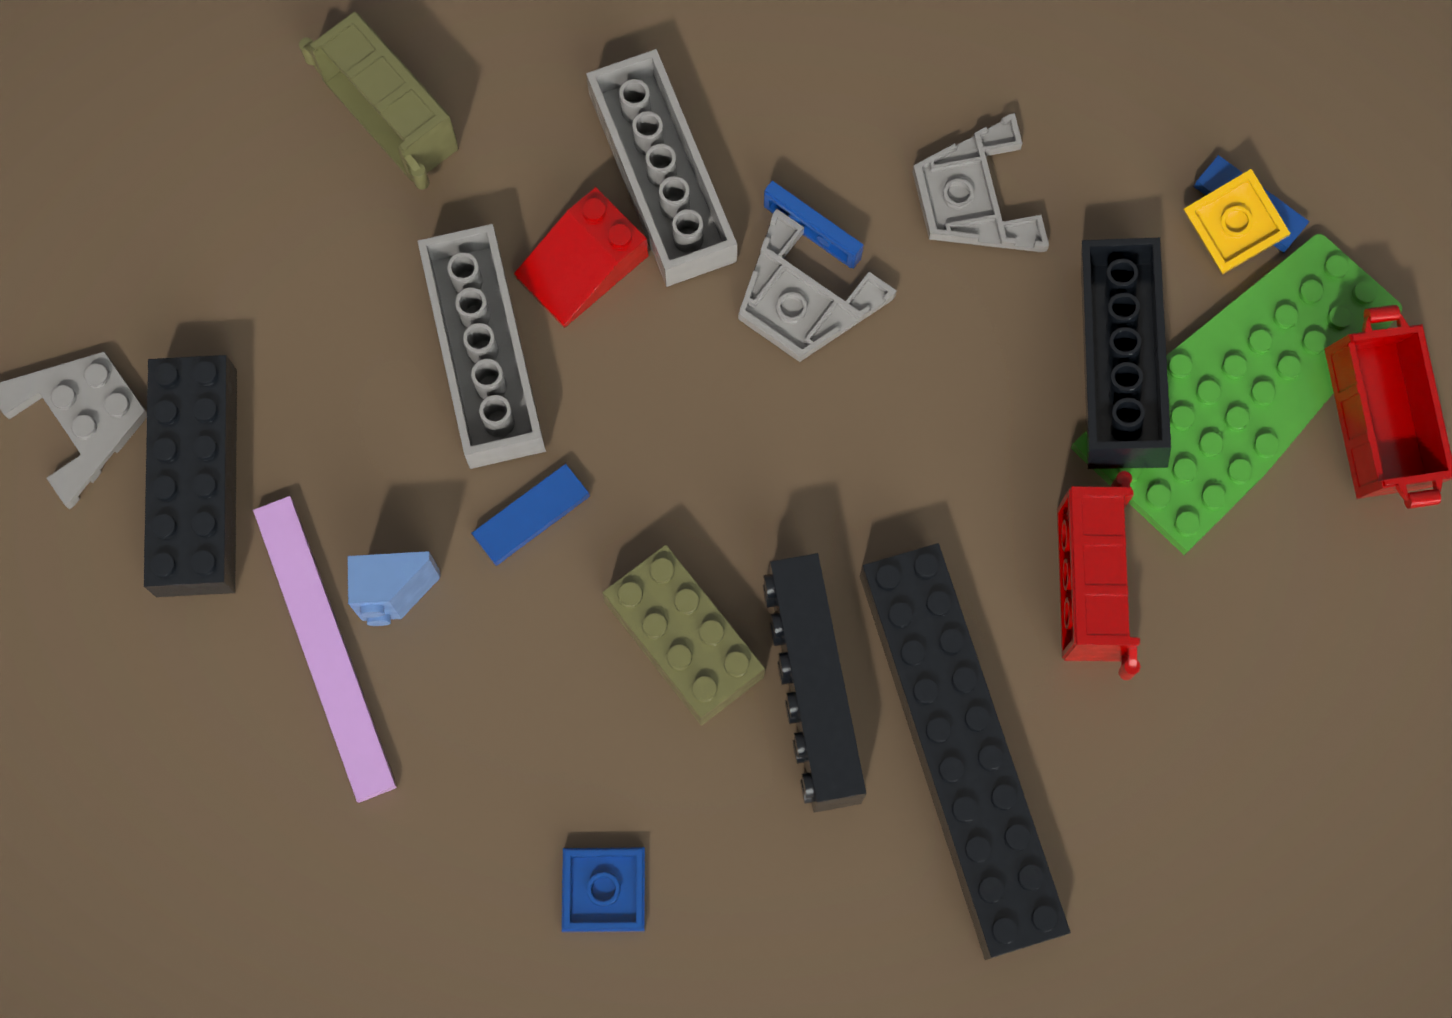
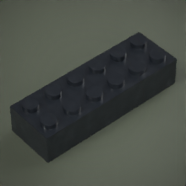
(1125, 354)
(190, 476)
(815, 683)

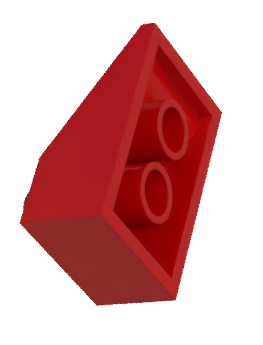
(582, 257)

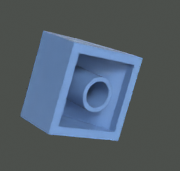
(389, 584)

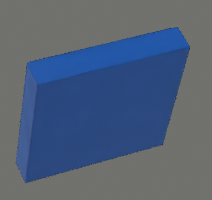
(603, 890)

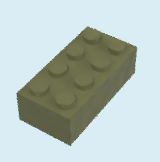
(683, 634)

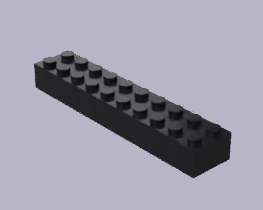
(963, 752)

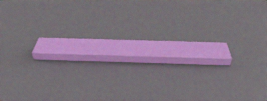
(325, 650)

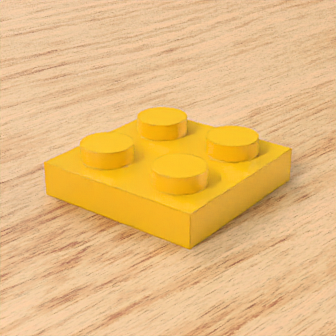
(1236, 221)

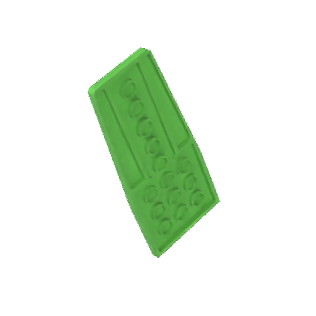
(1249, 388)

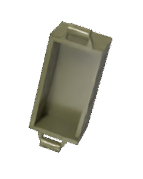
(383, 96)

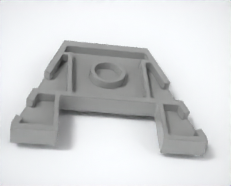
(961, 197)
(795, 308)
(91, 407)

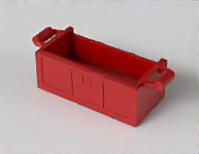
(1390, 410)
(1095, 576)

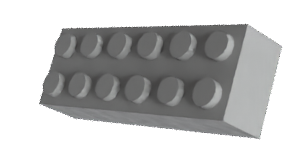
(662, 168)
(481, 346)

